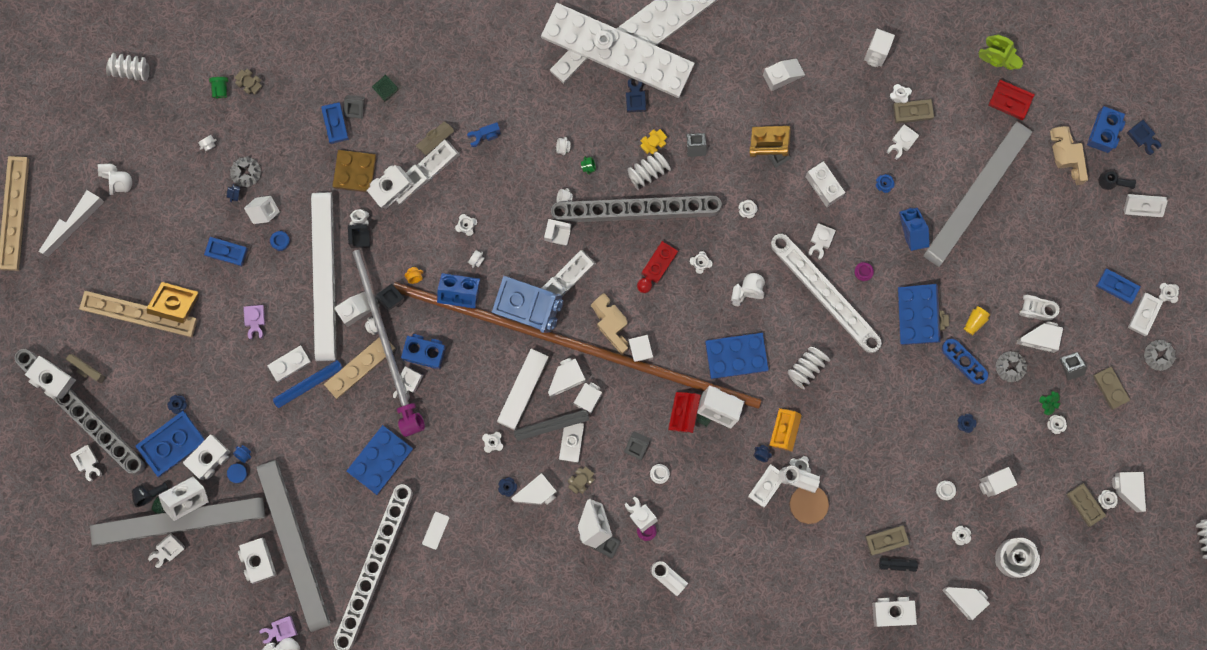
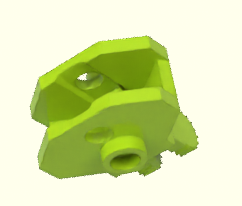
(1000, 53)

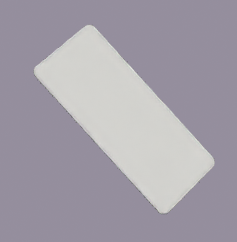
(435, 530)

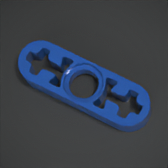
(958, 347)

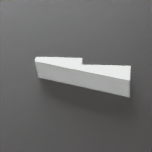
(429, 167)
(86, 207)
(570, 273)
(522, 389)

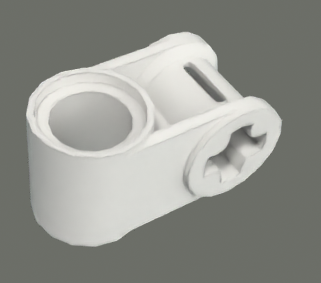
(1037, 308)

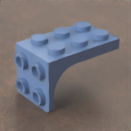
(528, 304)

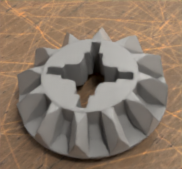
(245, 180)
(1151, 354)
(1011, 375)

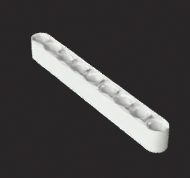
(323, 276)
(365, 574)

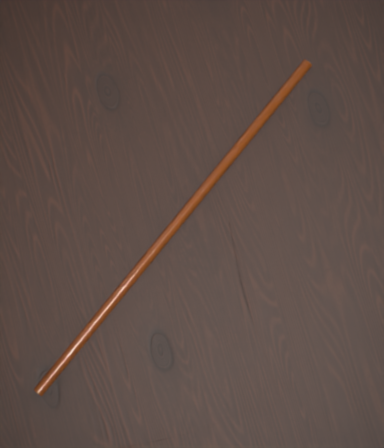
(574, 344)

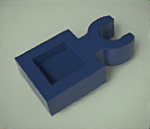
(635, 100)
(1143, 134)

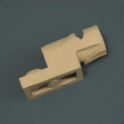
(1069, 154)
(612, 322)

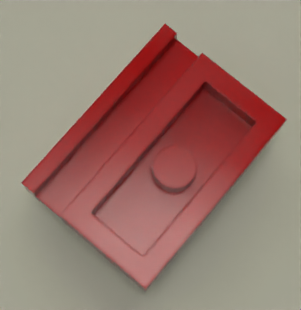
(1011, 100)
(684, 412)

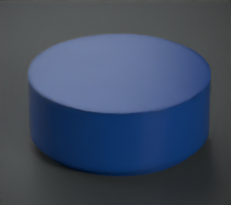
(280, 241)
(237, 473)

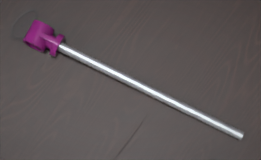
(411, 422)

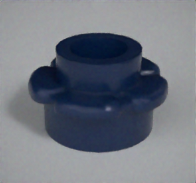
(233, 193)
(182, 404)
(967, 428)
(762, 453)
(502, 487)

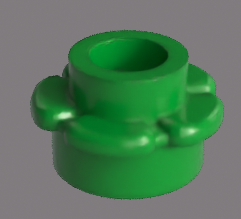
(588, 165)

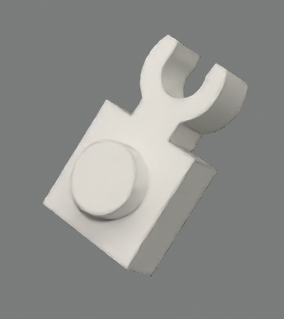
(904, 140)
(821, 238)
(410, 381)
(85, 460)
(641, 515)
(167, 548)

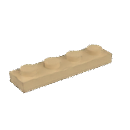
(357, 369)

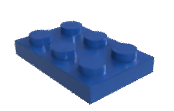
(919, 314)
(736, 356)
(170, 444)
(380, 460)

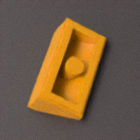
(785, 429)

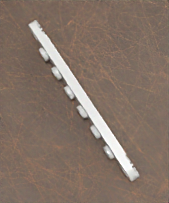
(826, 293)

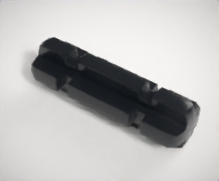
(898, 564)

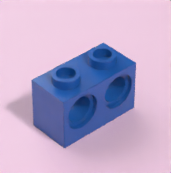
(1102, 127)
(458, 290)
(421, 356)

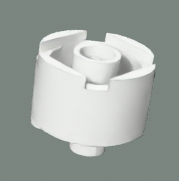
(1027, 553)

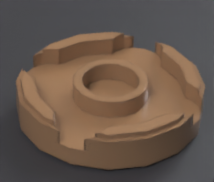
(808, 506)

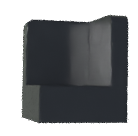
(359, 236)
(389, 297)

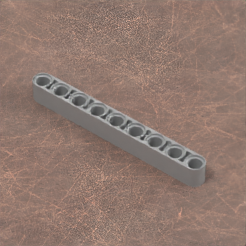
(977, 194)
(644, 204)
(87, 418)
(163, 524)
(293, 546)

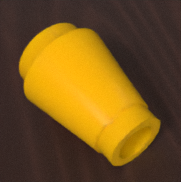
(976, 320)

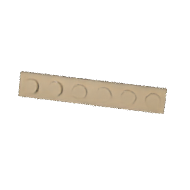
(13, 213)
(133, 313)

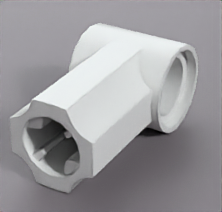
(800, 479)
(669, 579)

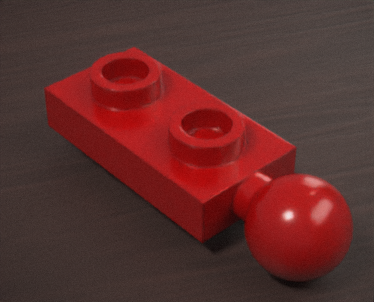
(656, 267)

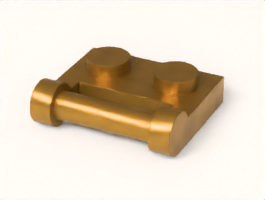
(770, 136)

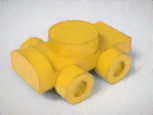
(656, 138)

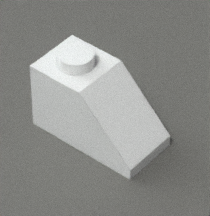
(783, 73)
(353, 309)
(1045, 337)
(566, 377)
(1131, 489)
(536, 492)
(594, 524)
(969, 601)

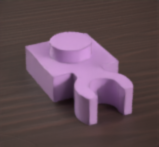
(254, 317)
(281, 629)

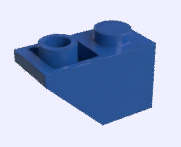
(914, 229)

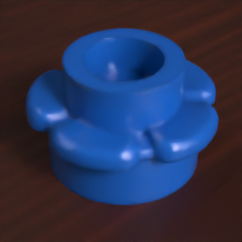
(885, 178)
(242, 453)

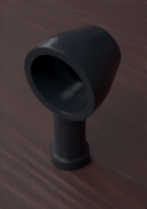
(1108, 185)
(142, 496)

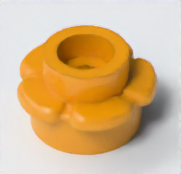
(413, 275)

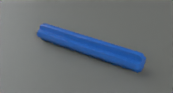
(307, 384)

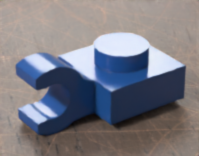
(488, 132)

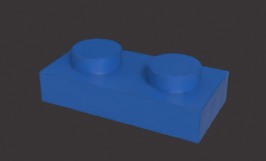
(334, 123)
(225, 251)
(1118, 286)

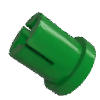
(219, 87)

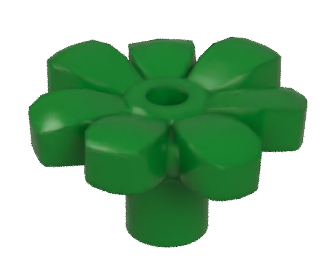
(1050, 402)

